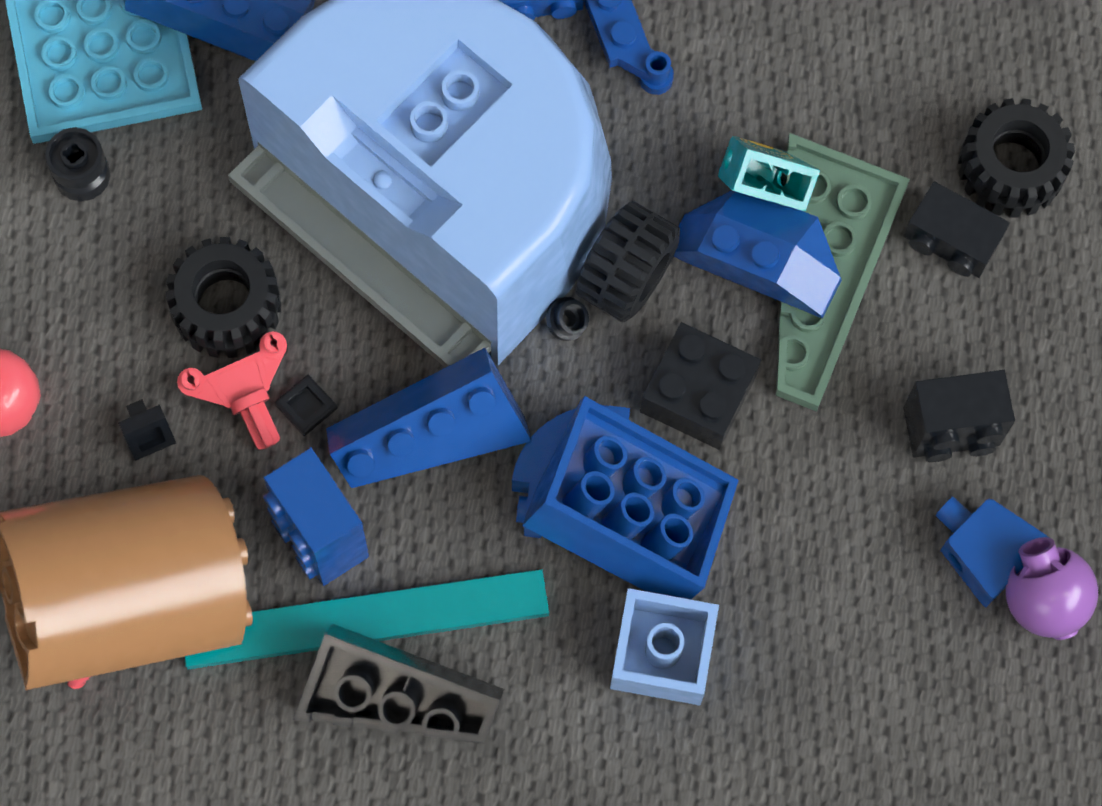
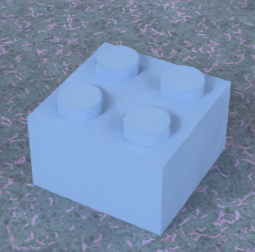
(664, 646)

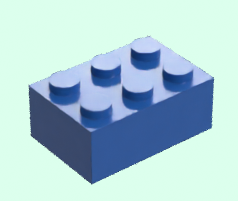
(315, 518)

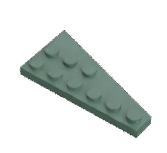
(856, 213)

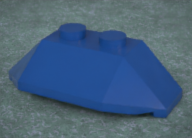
(763, 249)

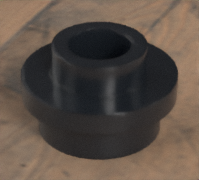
(577, 316)

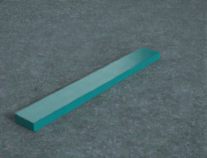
(387, 616)

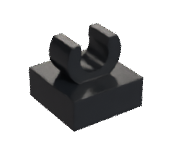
(146, 430)

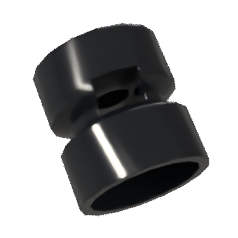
(85, 172)

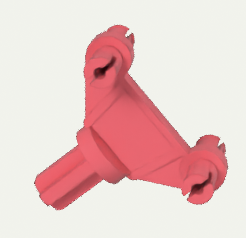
(243, 388)

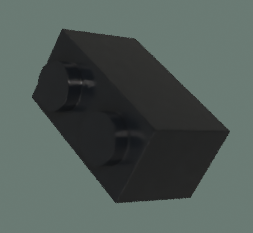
(955, 230)

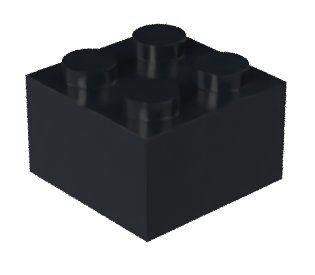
(700, 385)
(958, 415)

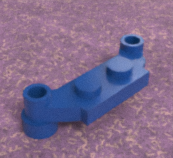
(627, 44)

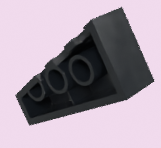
(394, 691)

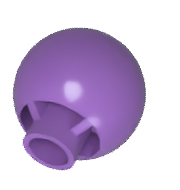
(1052, 591)

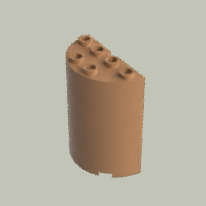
(122, 579)

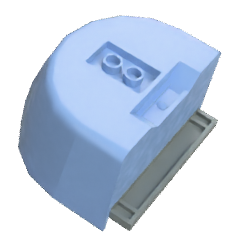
(431, 163)

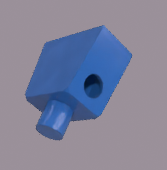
(985, 545)

